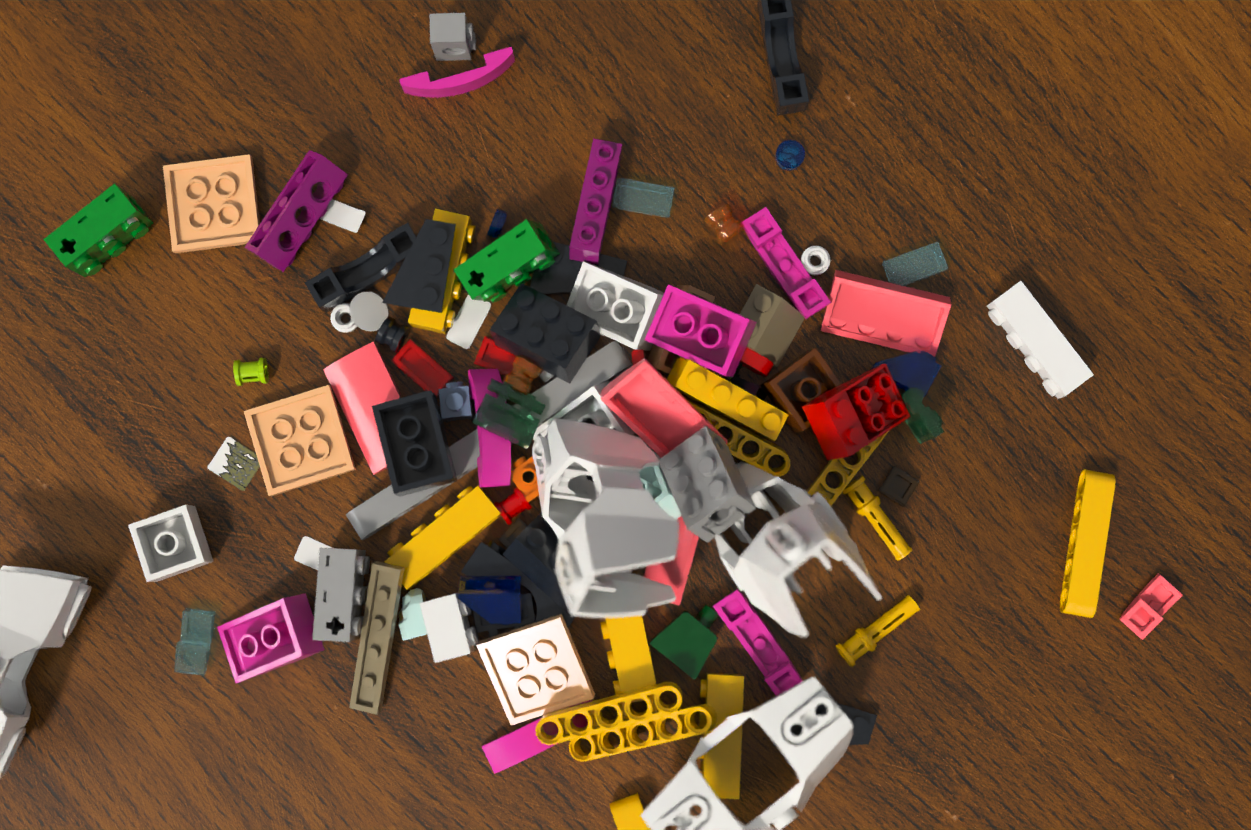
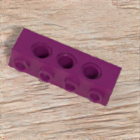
(595, 201)
(281, 216)

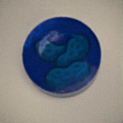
(789, 155)
(497, 224)

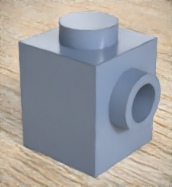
(456, 402)

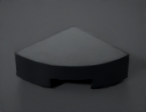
(749, 387)

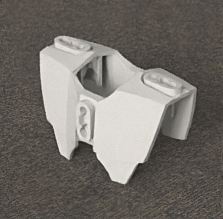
(603, 523)
(786, 543)
(35, 613)
(810, 755)

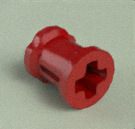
(512, 506)

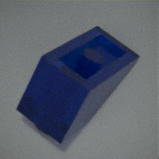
(912, 370)
(493, 597)

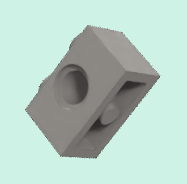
(451, 36)

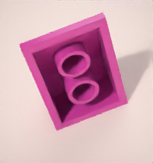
(700, 331)
(270, 637)

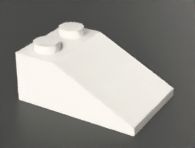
(617, 304)
(588, 409)

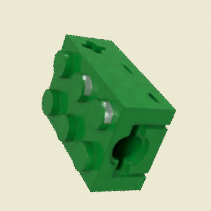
(99, 231)
(507, 262)

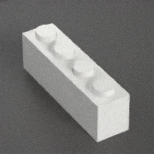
(1039, 341)

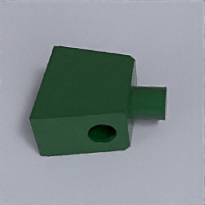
(688, 640)

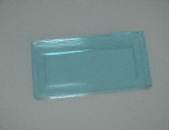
(643, 197)
(915, 265)

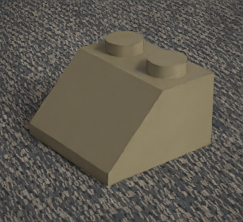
(775, 324)

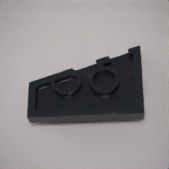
(425, 269)

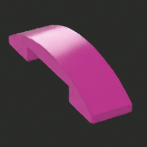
(496, 64)
(784, 264)
(495, 451)
(758, 641)
(523, 743)

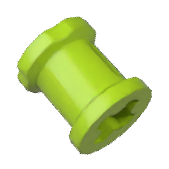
(250, 371)

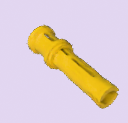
(868, 505)
(866, 639)

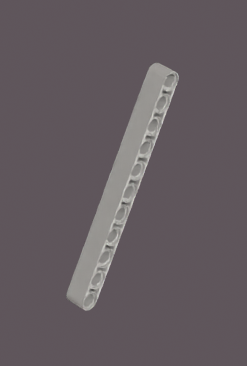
(387, 507)

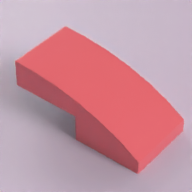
(1150, 605)

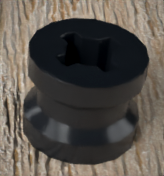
(392, 334)

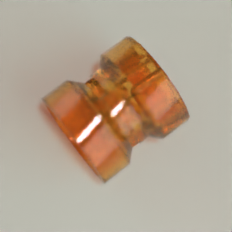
(724, 223)
(522, 375)

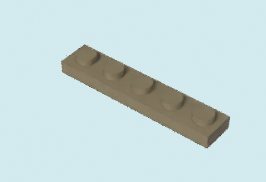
(376, 637)

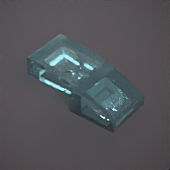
(194, 642)

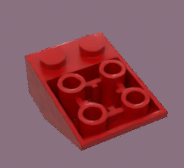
(856, 412)

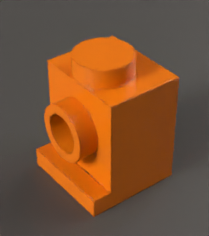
(519, 468)

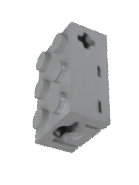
(706, 484)
(340, 594)

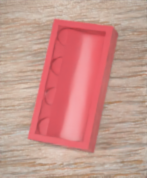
(885, 313)
(358, 384)
(653, 408)
(676, 571)

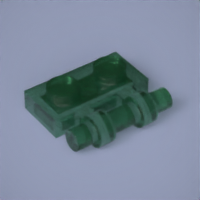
(505, 419)
(923, 422)

